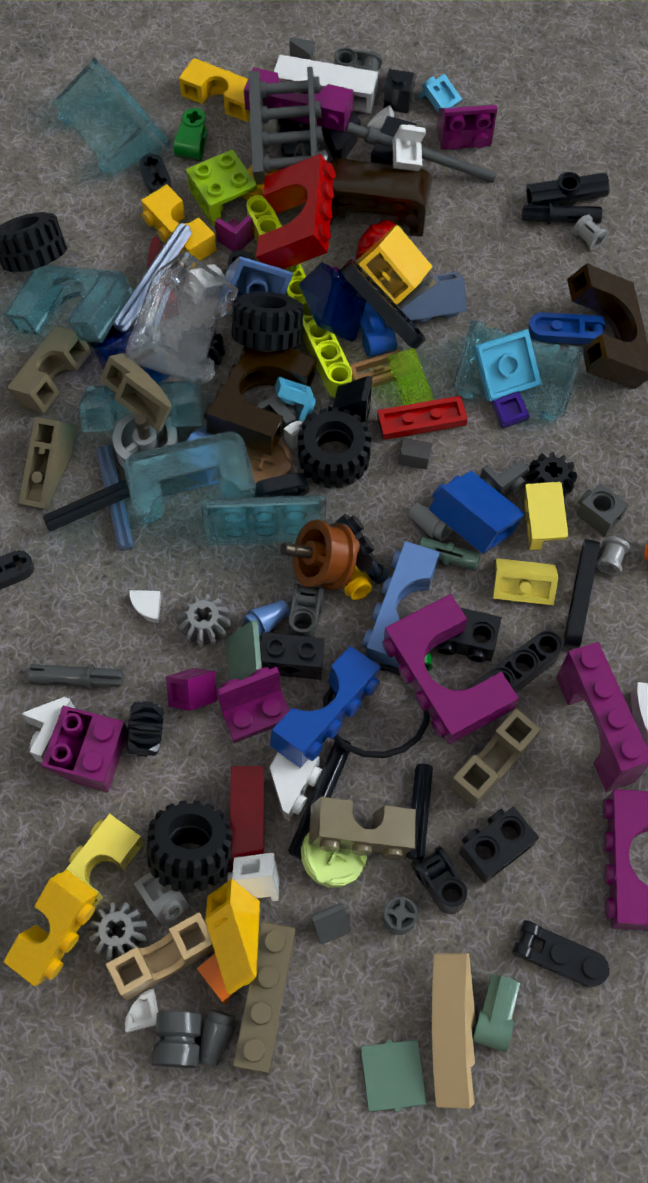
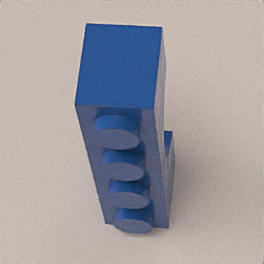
(302, 733)

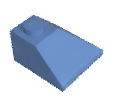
(255, 276)

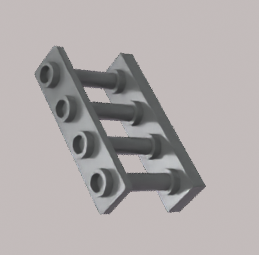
(261, 114)

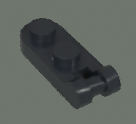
(365, 559)
(562, 956)

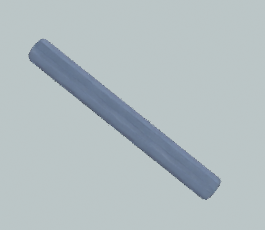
(167, 253)

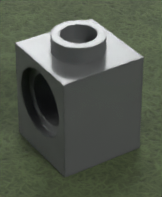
(601, 520)

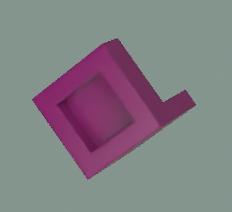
(234, 234)
(191, 689)

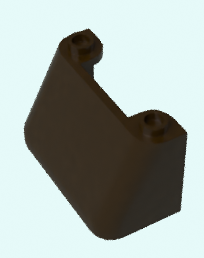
(382, 191)

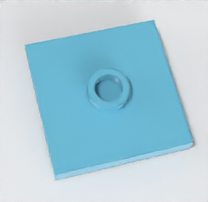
(507, 365)

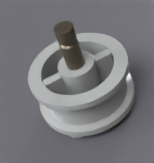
(135, 435)

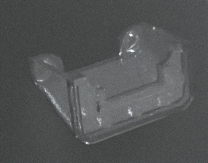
(181, 319)

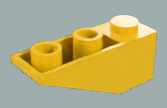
(234, 932)

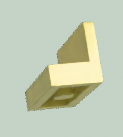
(544, 513)
(525, 581)

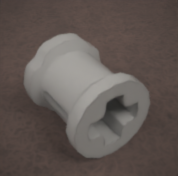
(589, 232)
(612, 555)

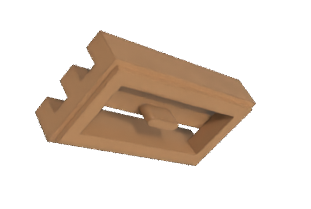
(380, 374)

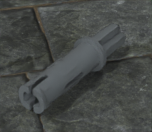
(70, 675)

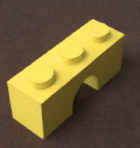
(108, 842)

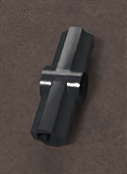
(568, 189)

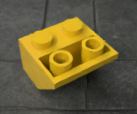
(395, 264)

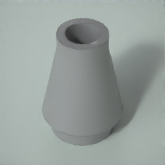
(429, 522)

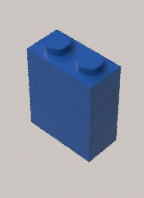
(476, 511)

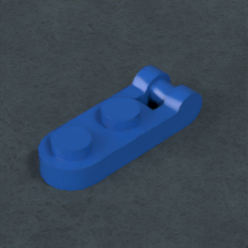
(566, 327)

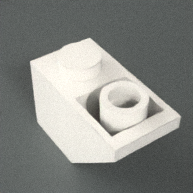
(292, 782)

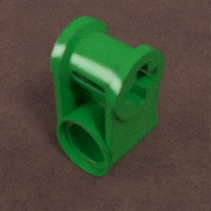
(191, 135)

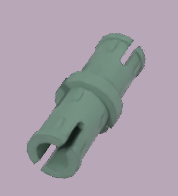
(469, 558)

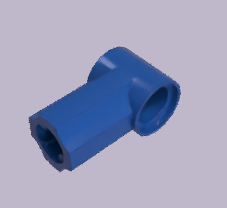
(376, 336)

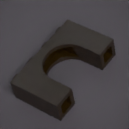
(614, 298)
(232, 413)

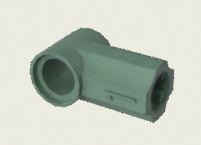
(495, 1021)

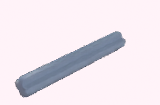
(117, 510)

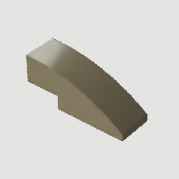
(136, 390)

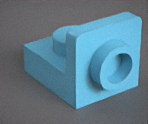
(440, 92)
(292, 393)

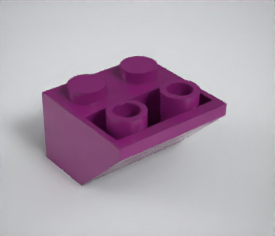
(466, 126)
(85, 748)

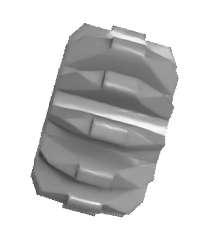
(205, 629)
(121, 919)

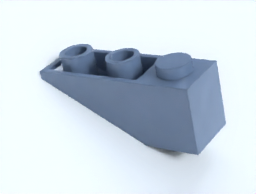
(435, 297)

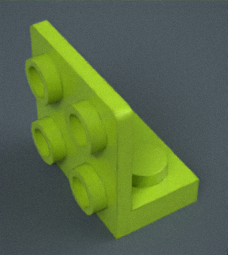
(219, 182)

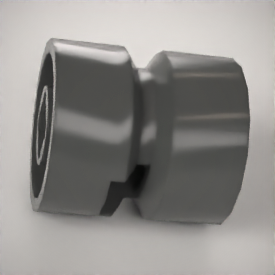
(177, 1039)

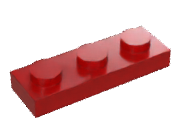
(422, 417)

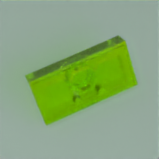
(410, 377)

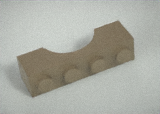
(265, 999)

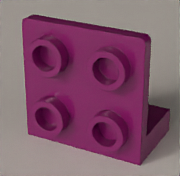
(252, 703)

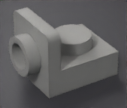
(161, 900)

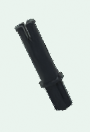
(553, 213)

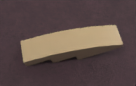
(452, 1030)

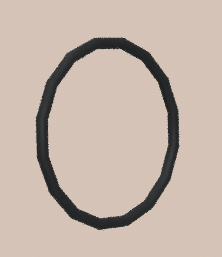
(377, 754)

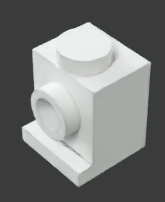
(257, 875)

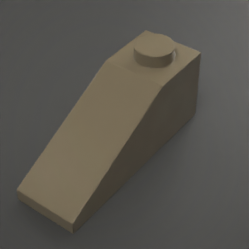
(46, 460)

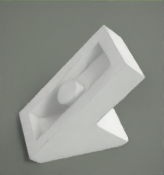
(45, 719)

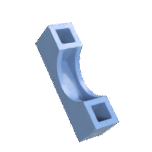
(412, 573)

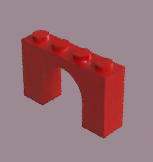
(310, 231)

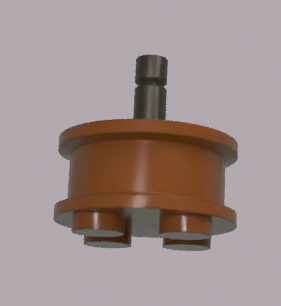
(323, 554)

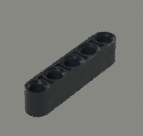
(530, 655)

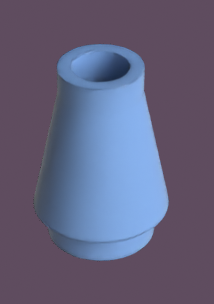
(268, 615)

